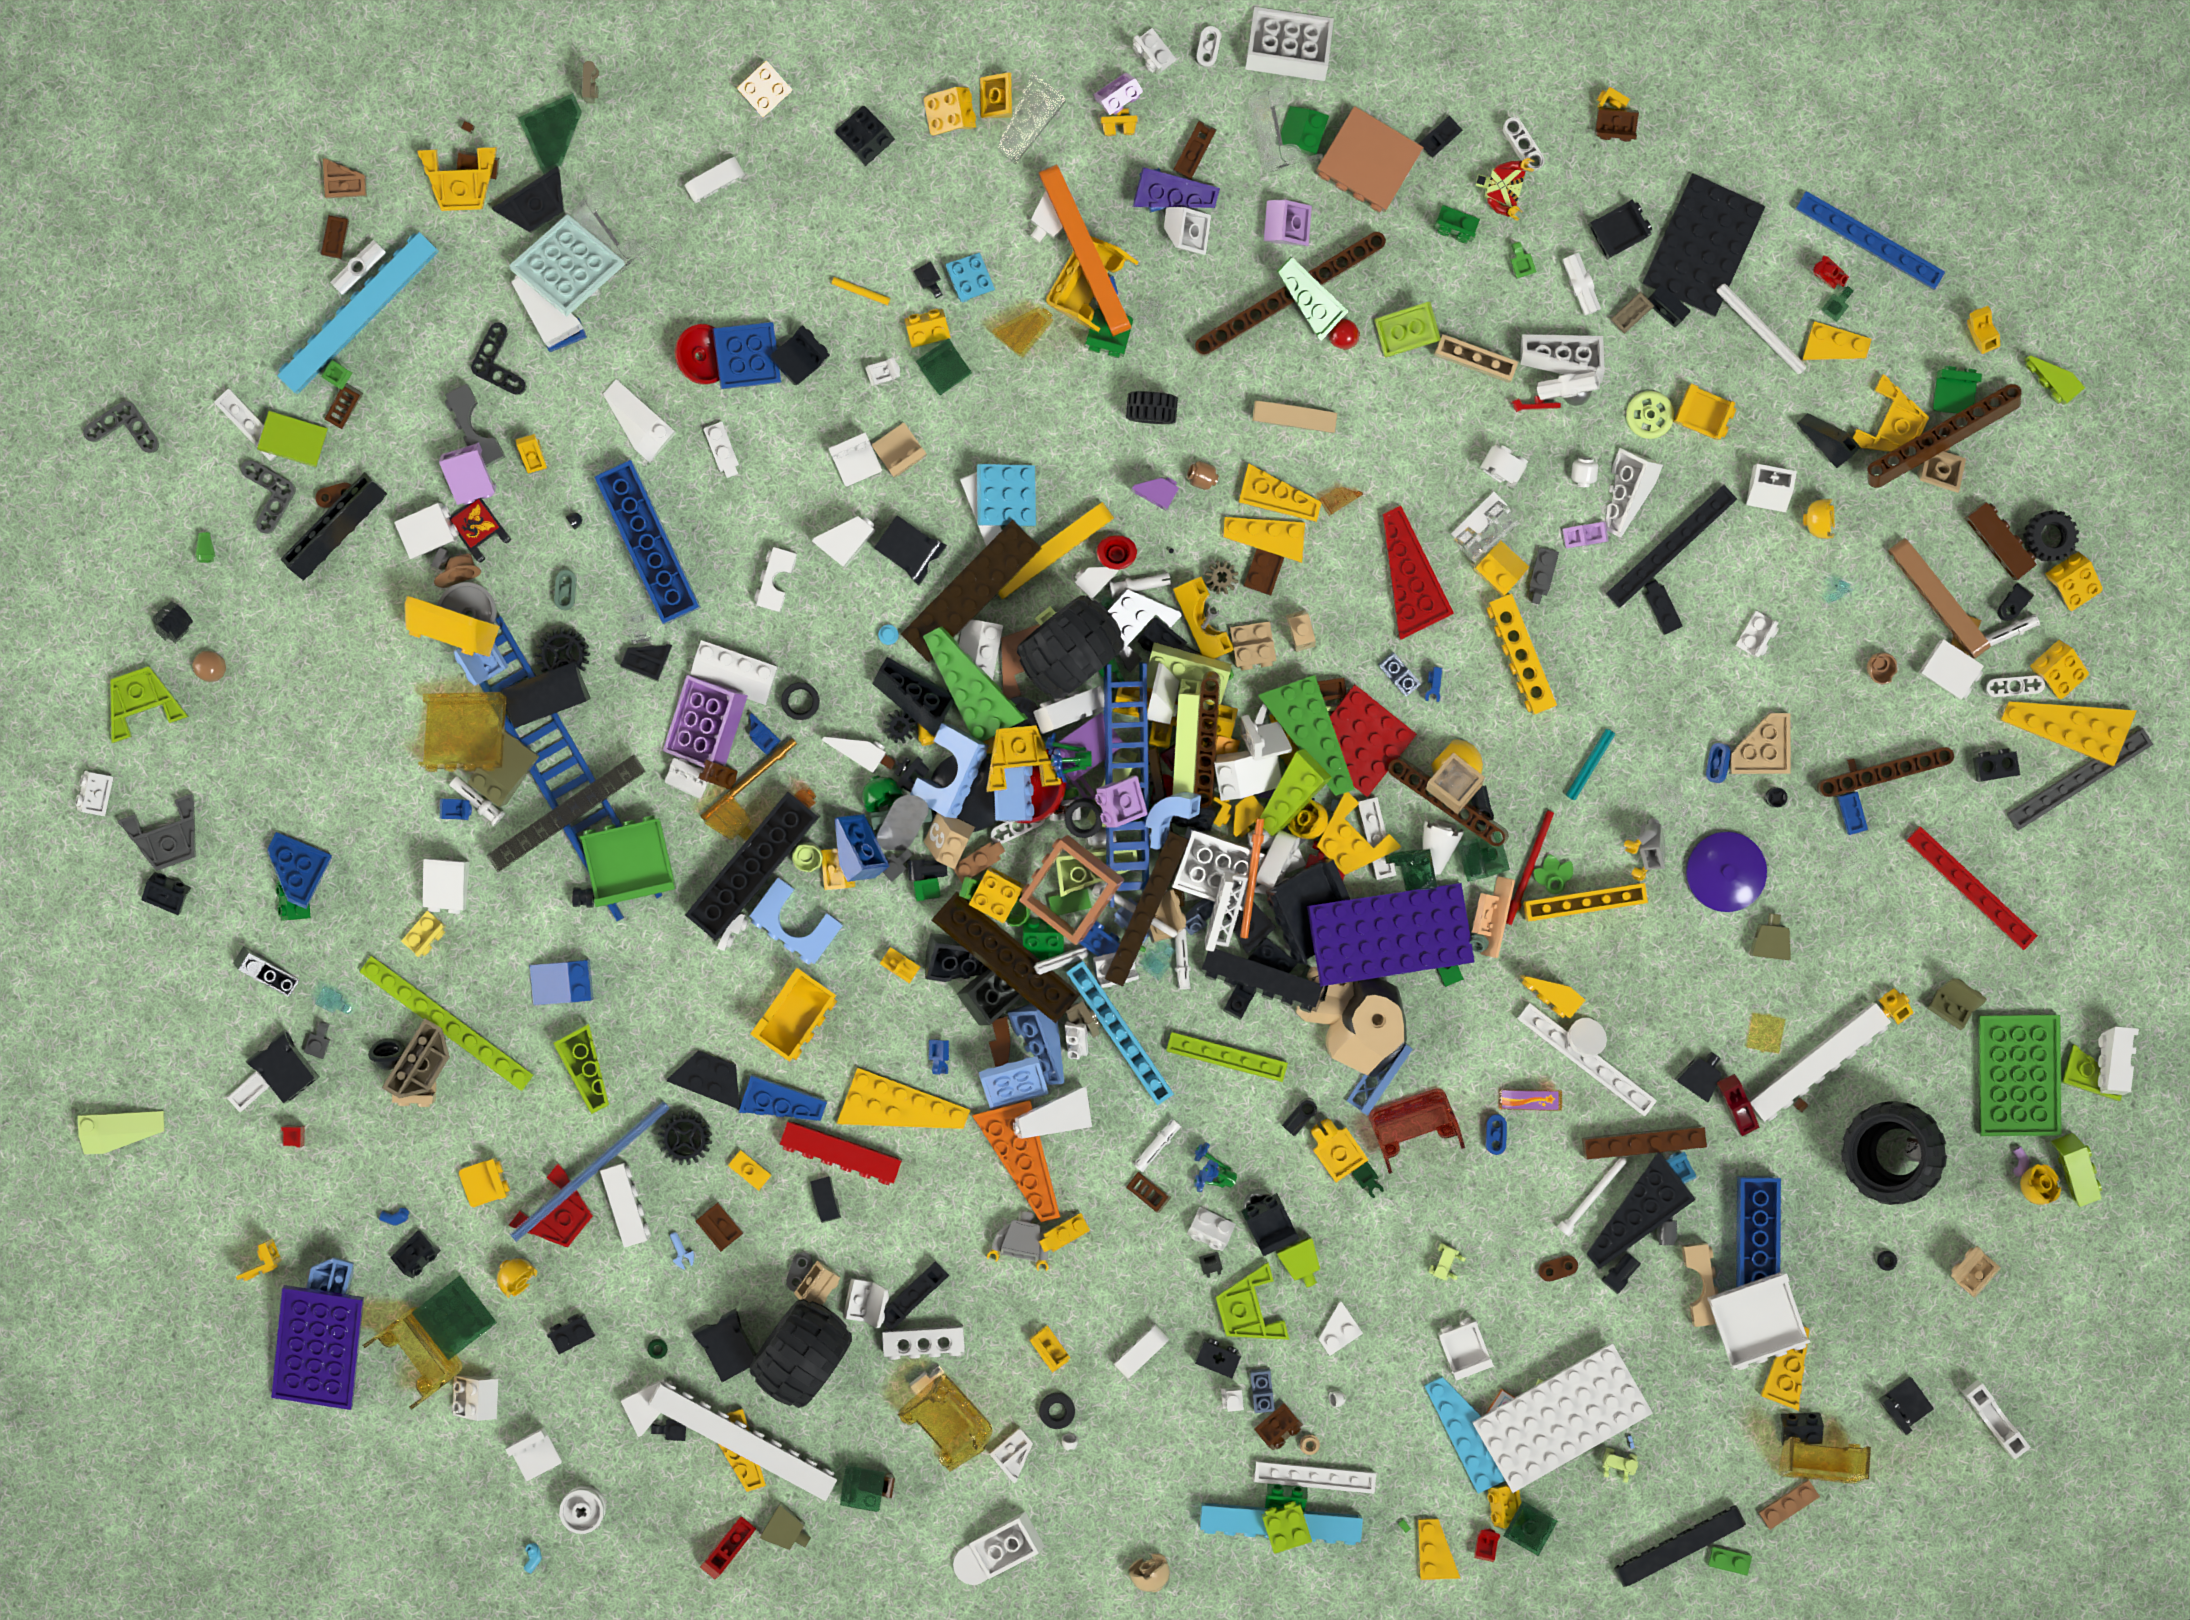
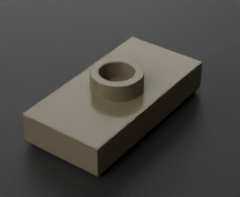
(1632, 312)

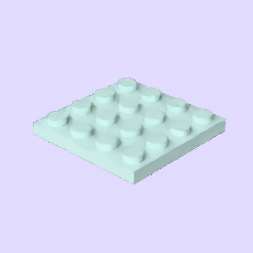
(566, 265)

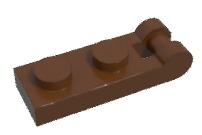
(1194, 150)
(718, 774)

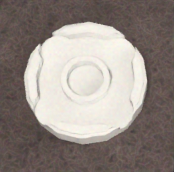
(1587, 1037)
(968, 1567)

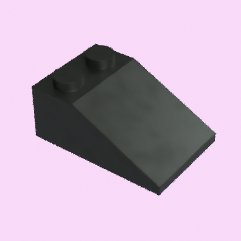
(987, 997)

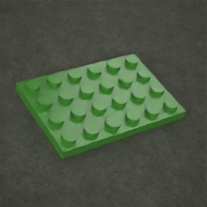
(2019, 1075)

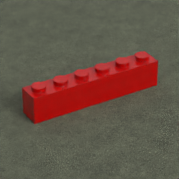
(840, 1152)

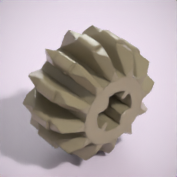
(1214, 577)

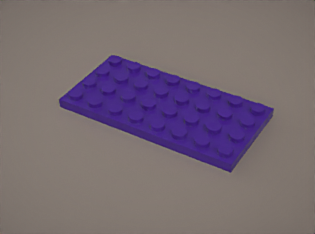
(1390, 934)

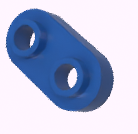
(1718, 763)
(1496, 1134)

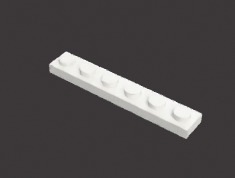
(1315, 1477)

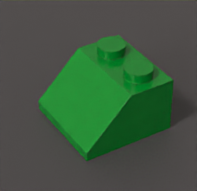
(1304, 129)

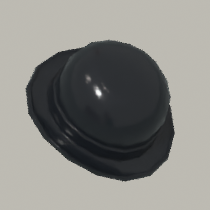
(386, 1053)

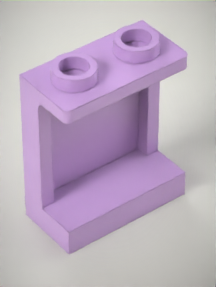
(467, 474)

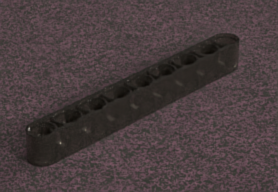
(566, 813)

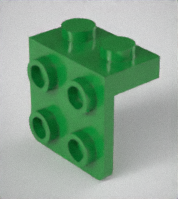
(1104, 340)
(1955, 389)
(1042, 939)

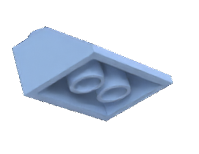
(1015, 801)

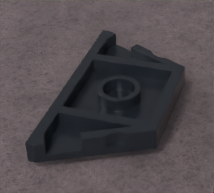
(534, 203)
(709, 1077)

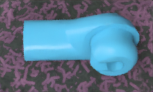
(534, 1557)

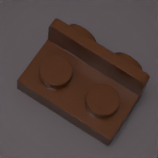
(1279, 1427)

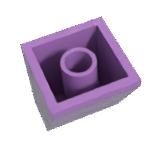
(1093, 738)

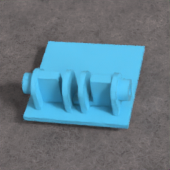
(970, 277)

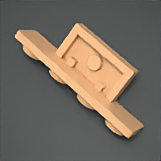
(1492, 915)

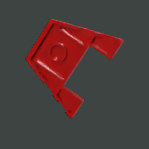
(564, 1221)

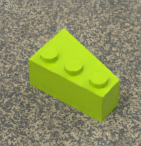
(2078, 1169)

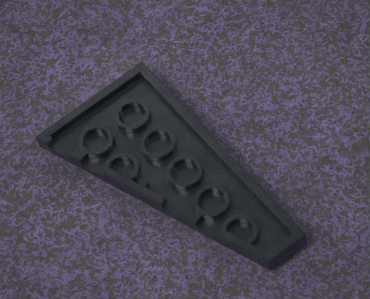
(1648, 1205)

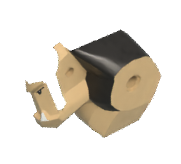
(1363, 1021)

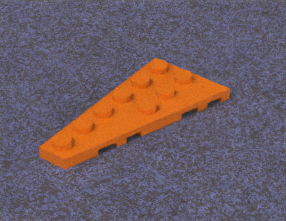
(1021, 1157)

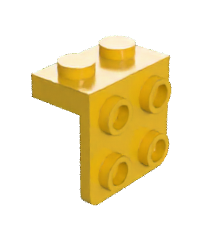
(949, 110)
(2075, 580)
(2060, 668)
(484, 1182)

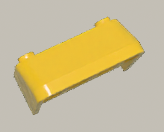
(1071, 290)
(449, 627)

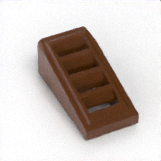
(337, 402)
(1157, 1208)

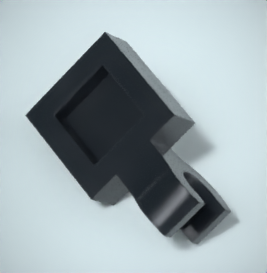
(928, 277)
(673, 1430)

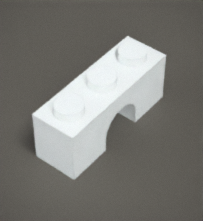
(778, 561)

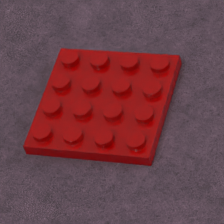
(1368, 738)

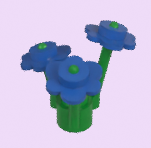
(1083, 758)
(1224, 1176)

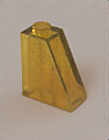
(1024, 331)

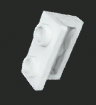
(685, 778)
(1211, 1229)

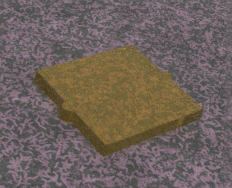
(1765, 1033)

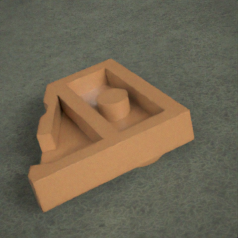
(342, 181)

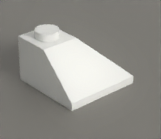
(1187, 228)

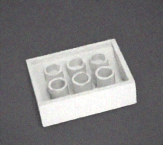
(1289, 44)
(1205, 862)

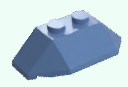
(331, 1276)

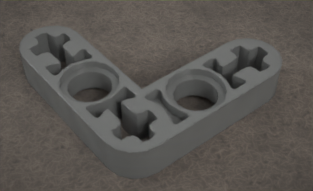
(128, 420)
(276, 495)

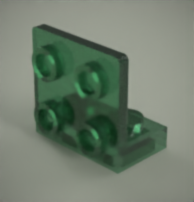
(943, 367)
(1416, 868)
(862, 1488)

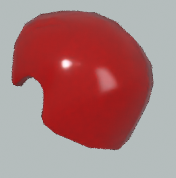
(1344, 334)

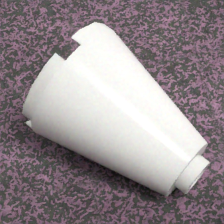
(1441, 840)

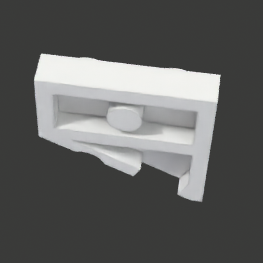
(1339, 1330)

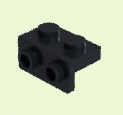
(1804, 1426)

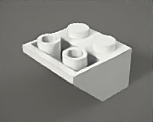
(1771, 487)
(475, 1397)

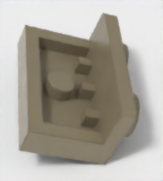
(1080, 1014)

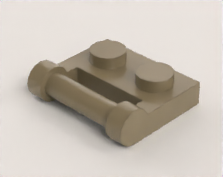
(589, 88)

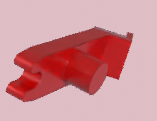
(1539, 404)

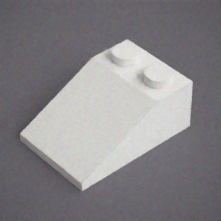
(1242, 776)
(1007, 1545)

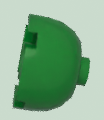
(880, 792)

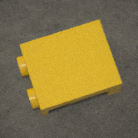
(1705, 413)

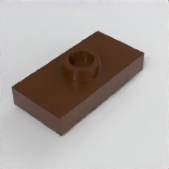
(335, 237)

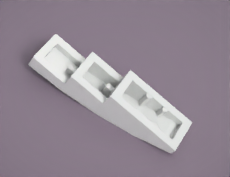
(970, 487)

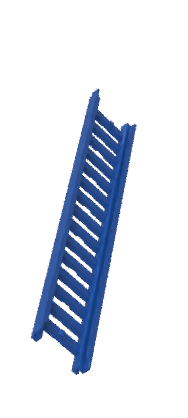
(567, 741)

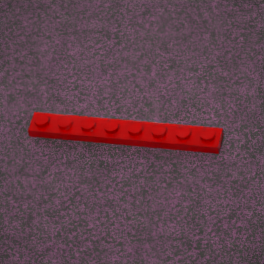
(1971, 888)

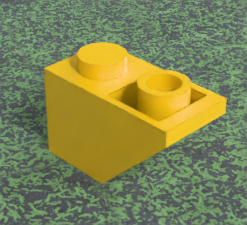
(1245, 814)

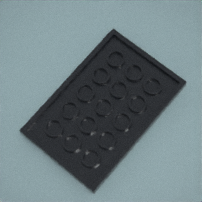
(1703, 244)

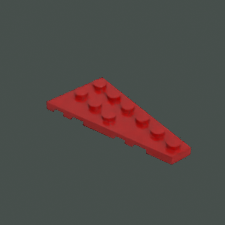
(1415, 587)

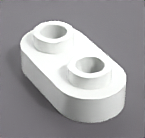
(1208, 47)

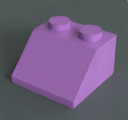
(1157, 491)

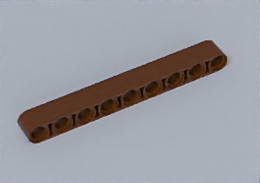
(1955, 428)

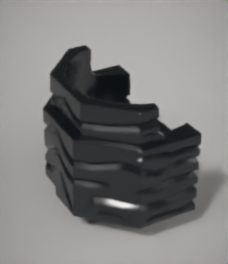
(172, 622)

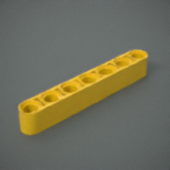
(1060, 545)

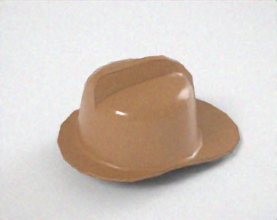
(457, 570)

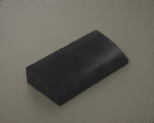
(545, 694)

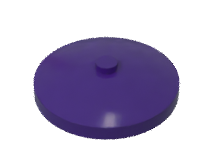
(1726, 871)

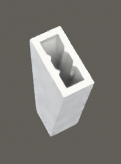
(549, 321)
(1058, 1115)

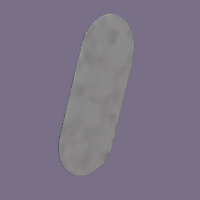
(902, 823)

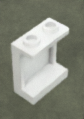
(426, 530)
(1951, 669)
(1465, 1348)

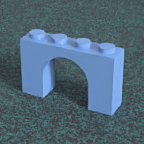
(969, 755)
(768, 915)

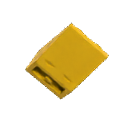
(1562, 997)

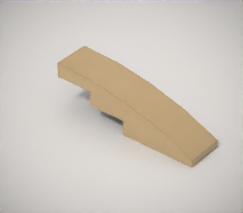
(1294, 416)

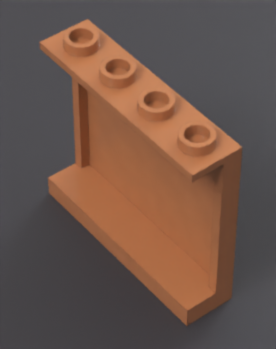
(1369, 160)

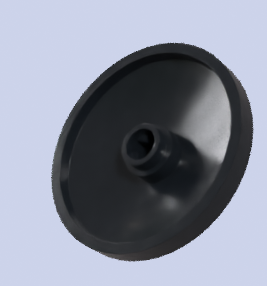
(979, 805)

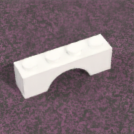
(1995, 1420)

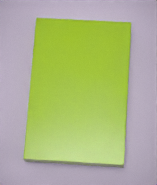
(1407, 329)
(292, 439)

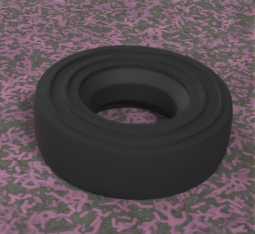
(1052, 1422)

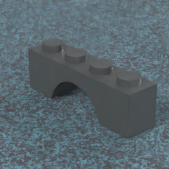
(463, 403)

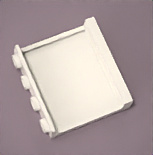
(1758, 1321)

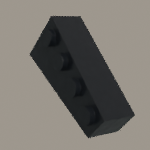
(914, 694)

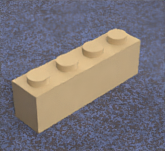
(1476, 358)

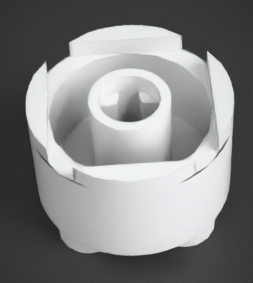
(1503, 465)

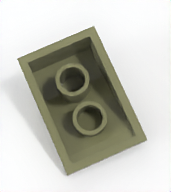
(503, 782)

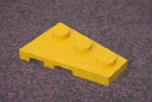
(1833, 343)
(1434, 1552)

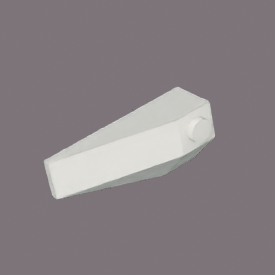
(642, 426)
(1632, 485)

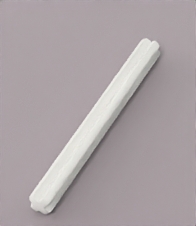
(1759, 326)

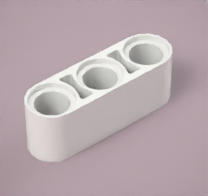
(1522, 134)
(713, 179)
(1278, 859)
(1141, 1352)

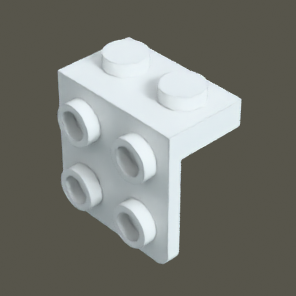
(866, 1302)

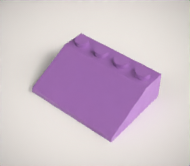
(704, 722)

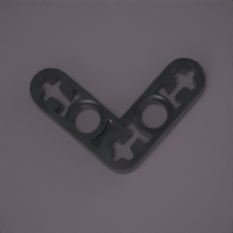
(490, 367)

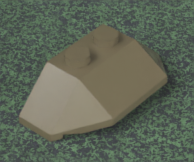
(419, 1062)

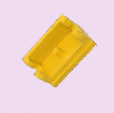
(1049, 1348)

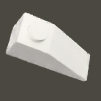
(862, 752)

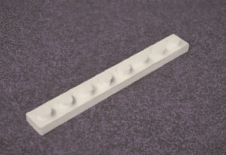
(1594, 1065)

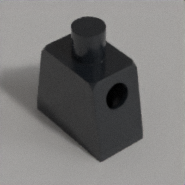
(1701, 1076)

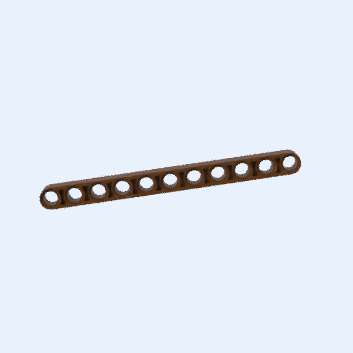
(1280, 298)

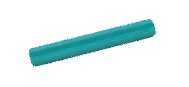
(1590, 764)

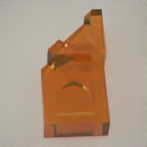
(1338, 499)

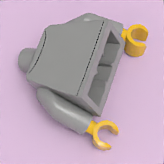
(1651, 848)
(1020, 1241)

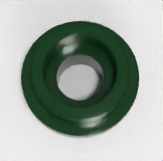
(657, 1355)

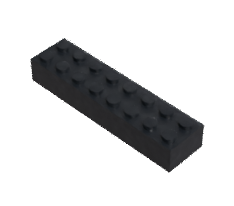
(752, 865)

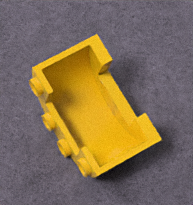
(794, 1015)

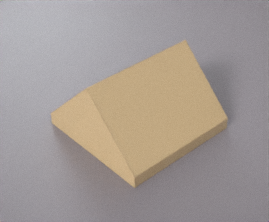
(1943, 471)

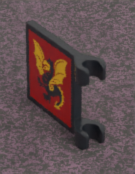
(477, 525)

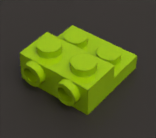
(1286, 1527)

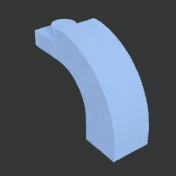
(1180, 804)

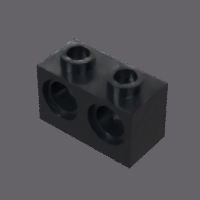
(1996, 769)

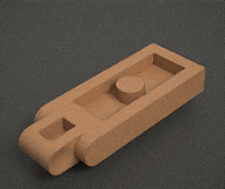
(979, 860)

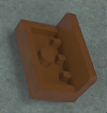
(1616, 124)

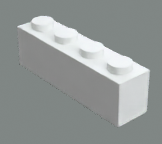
(625, 1205)

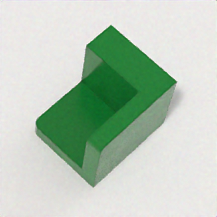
(927, 889)

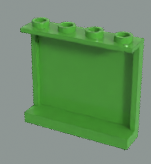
(628, 861)

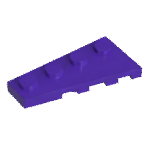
(1166, 190)

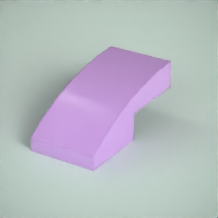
(1585, 535)

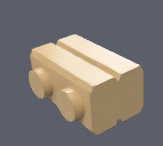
(818, 1284)

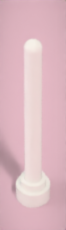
(1098, 889)
(1568, 1225)

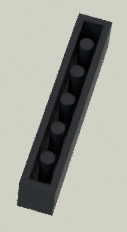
(334, 526)
(1263, 979)

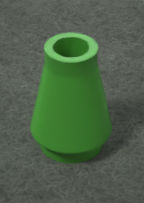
(205, 550)

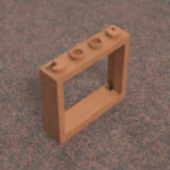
(1091, 862)

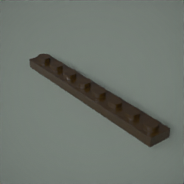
(1156, 778)
(1146, 908)

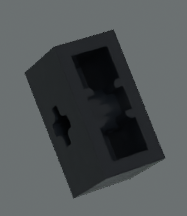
(1206, 1358)

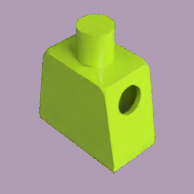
(1301, 1261)

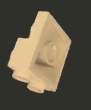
(1253, 645)

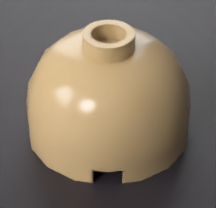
(1151, 1574)

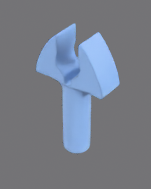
(681, 1251)

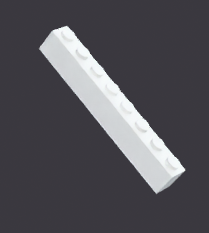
(1819, 1061)

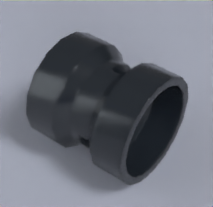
(1776, 797)
(583, 897)

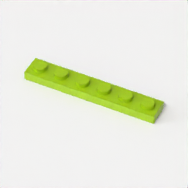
(1226, 1057)

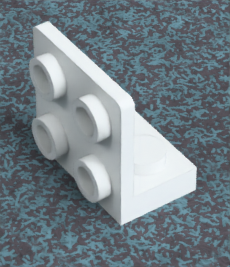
(1154, 51)
(855, 459)
(1264, 740)
(534, 1454)

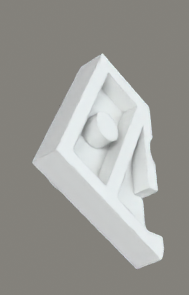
(1012, 1453)

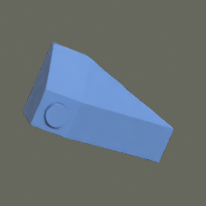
(1042, 1040)

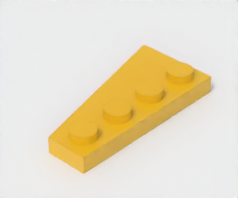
(1271, 494)

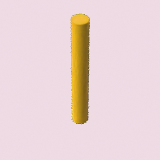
(860, 291)

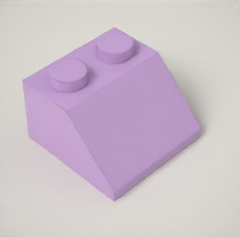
(1287, 222)

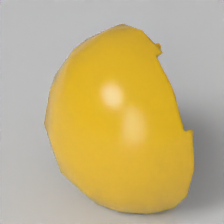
(1462, 749)

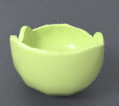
(804, 852)

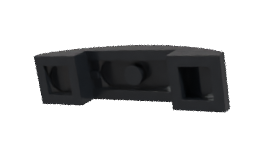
(914, 1295)

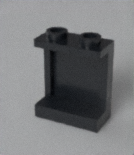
(1620, 229)
(1270, 1224)

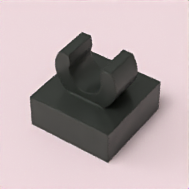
(1211, 1263)

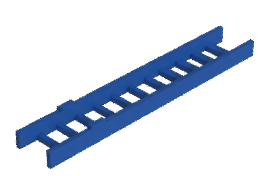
(1143, 764)

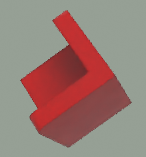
(293, 1135)

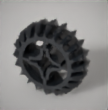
(568, 646)
(678, 1131)

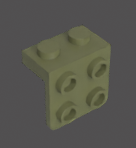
(1956, 1002)

